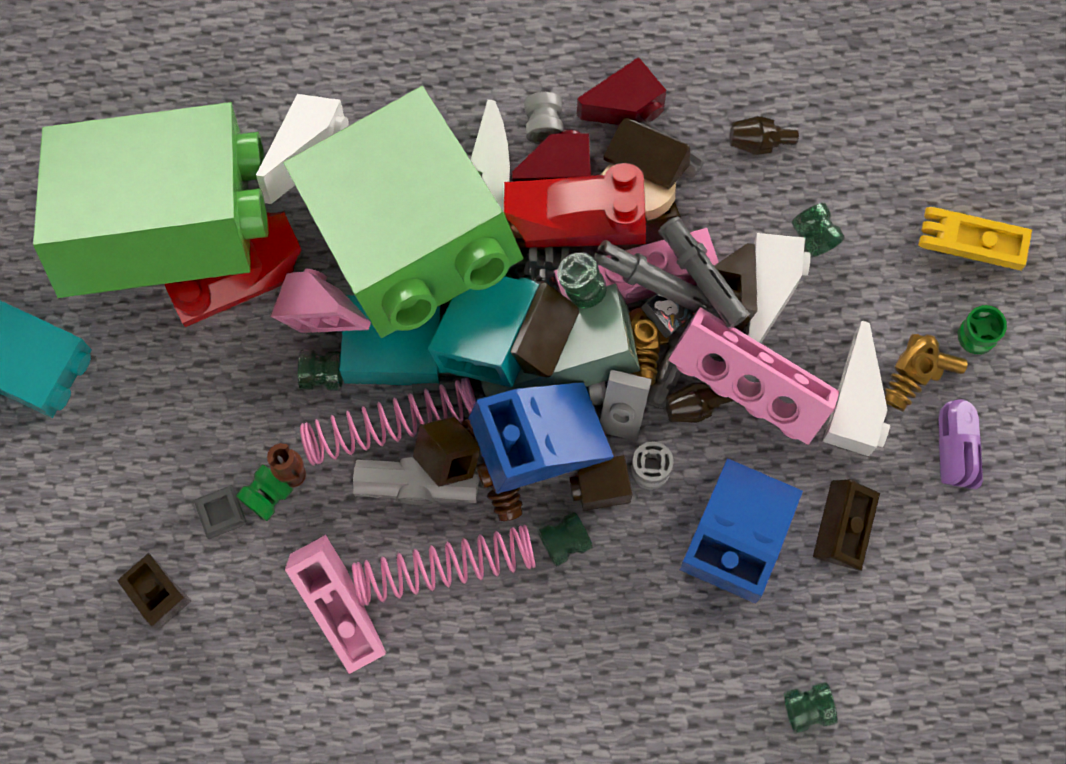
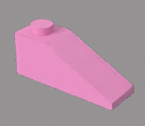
(315, 305)
(334, 603)

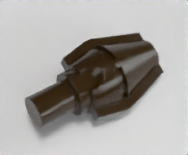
(760, 135)
(693, 403)

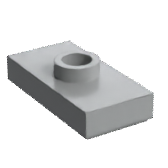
(624, 404)

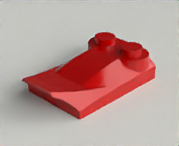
(579, 209)
(269, 264)

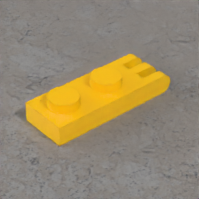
(975, 238)

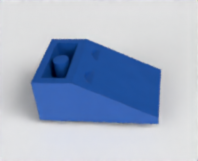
(538, 434)
(741, 531)

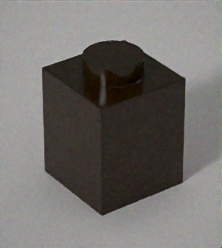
(446, 451)
(602, 484)

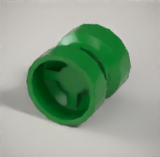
(988, 323)
(270, 486)

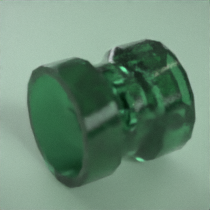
(818, 229)
(582, 280)
(319, 370)
(565, 539)
(810, 707)

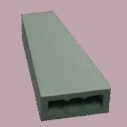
(596, 345)

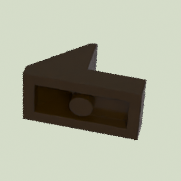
(740, 275)
(153, 591)

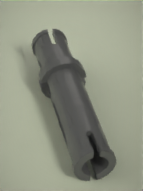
(637, 270)
(709, 280)

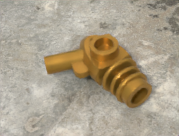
(647, 343)
(917, 366)

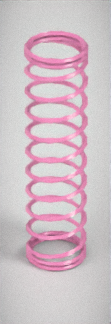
(311, 446)
(363, 586)

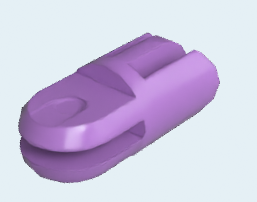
(960, 445)

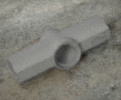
(408, 483)

